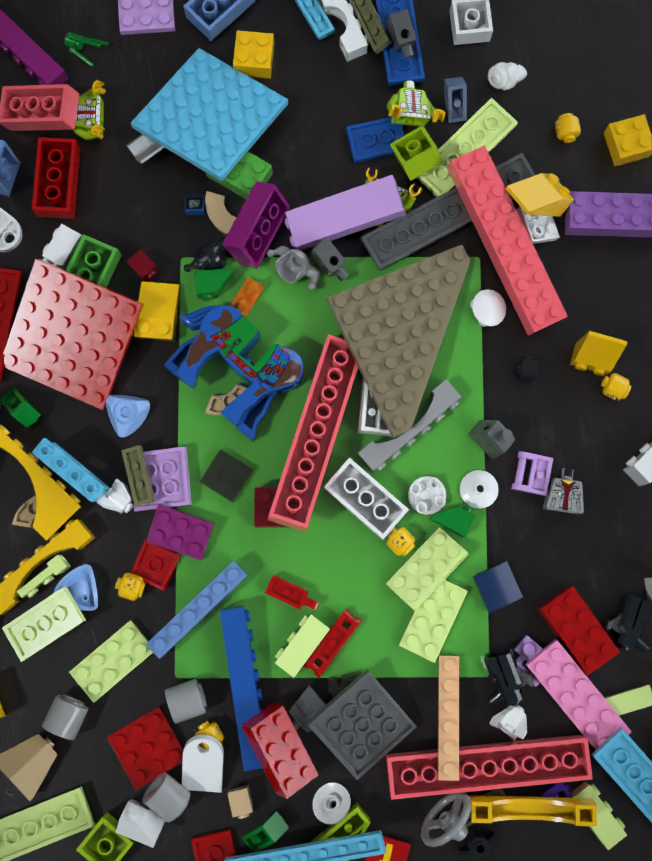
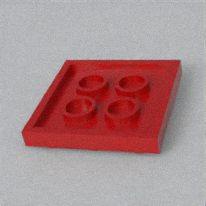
(147, 747)

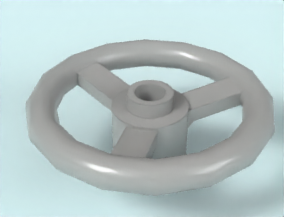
(449, 822)

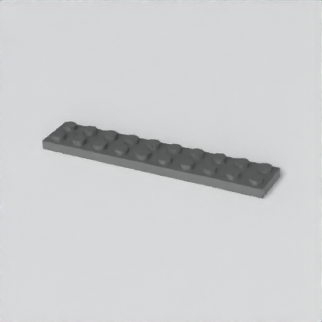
(432, 220)

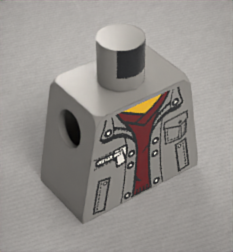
(565, 494)

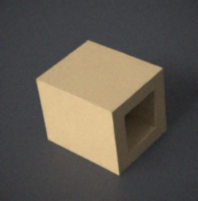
(240, 801)

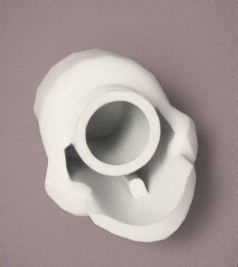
(506, 75)

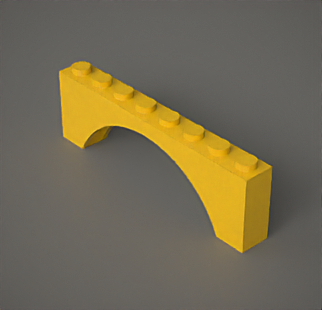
(53, 503)

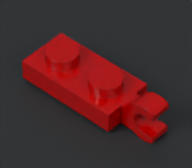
(289, 593)

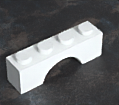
(352, 42)

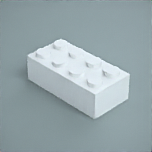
(365, 498)

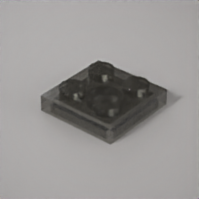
(226, 475)

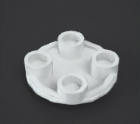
(488, 308)
(427, 495)

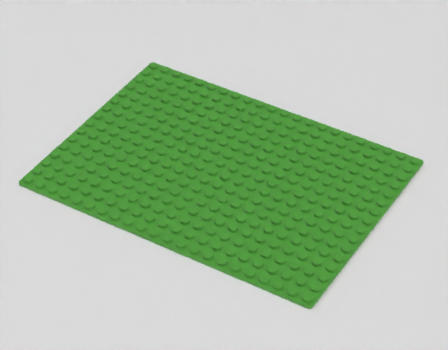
(337, 554)

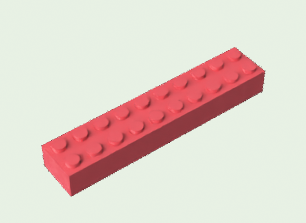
(506, 240)
(315, 436)
(492, 766)

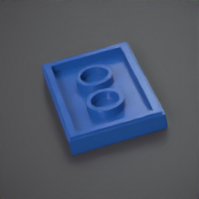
(373, 139)

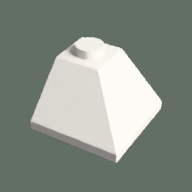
(140, 823)

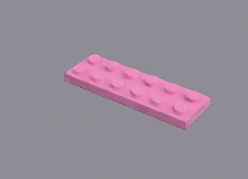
(575, 694)

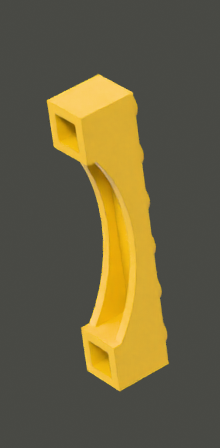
(74, 536)
(500, 808)

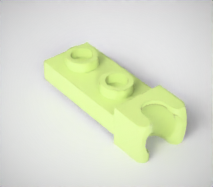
(56, 566)

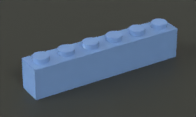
(197, 609)

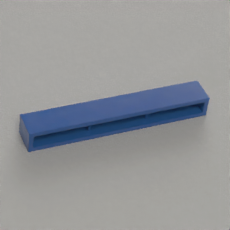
(242, 675)

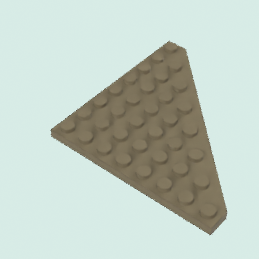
(398, 328)

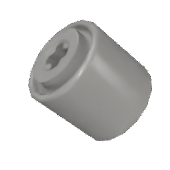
(186, 701)
(65, 717)
(166, 797)

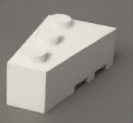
(370, 418)

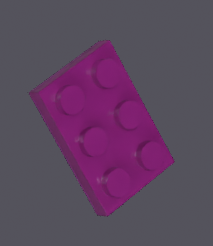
(180, 532)

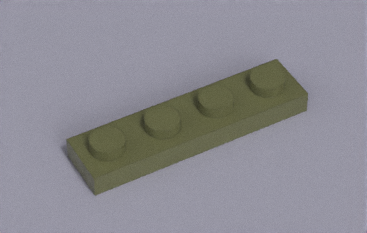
(371, 24)

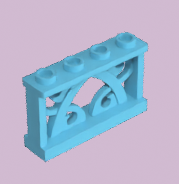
(71, 470)

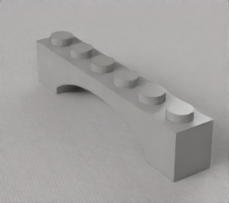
(443, 398)

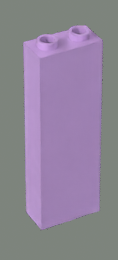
(345, 213)

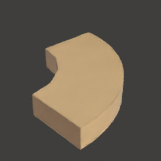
(217, 212)
(218, 403)
(26, 513)

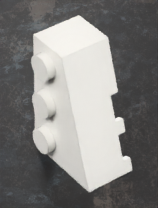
(640, 467)

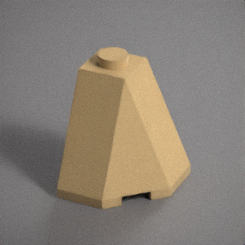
(28, 764)

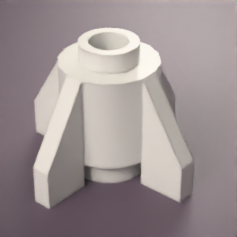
(117, 498)
(511, 721)

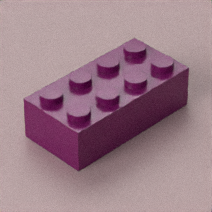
(256, 224)

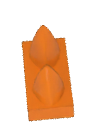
(247, 296)

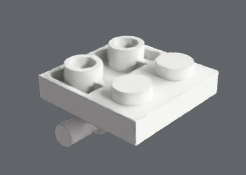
(539, 227)

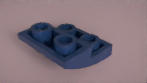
(497, 587)

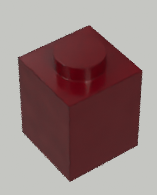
(143, 266)

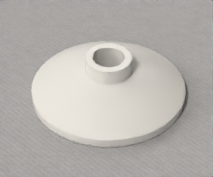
(469, 491)
(326, 797)

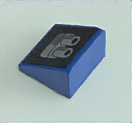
(194, 205)

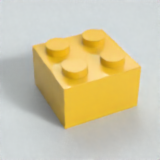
(254, 53)
(629, 140)

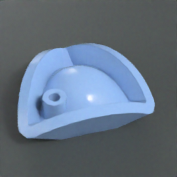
(126, 413)
(81, 586)

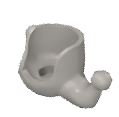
(294, 265)

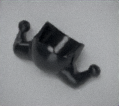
(209, 257)

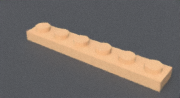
(448, 718)

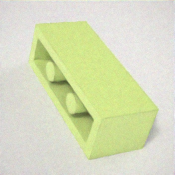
(301, 645)
(608, 829)

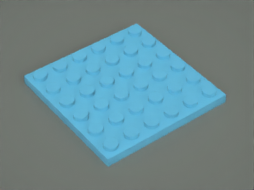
(209, 114)

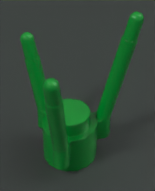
(76, 42)

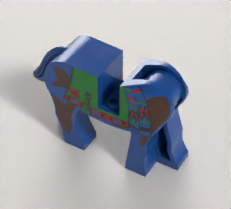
(232, 336)

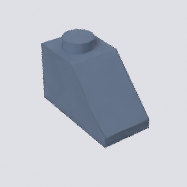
(455, 99)

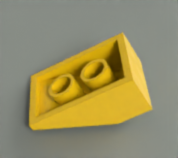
(541, 195)
(159, 311)
(597, 353)

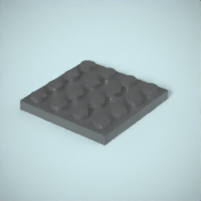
(361, 724)

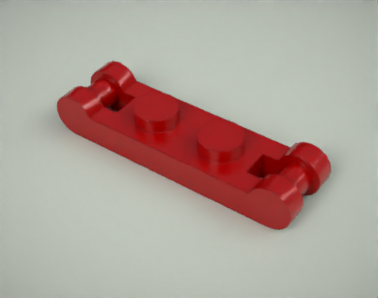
(332, 643)

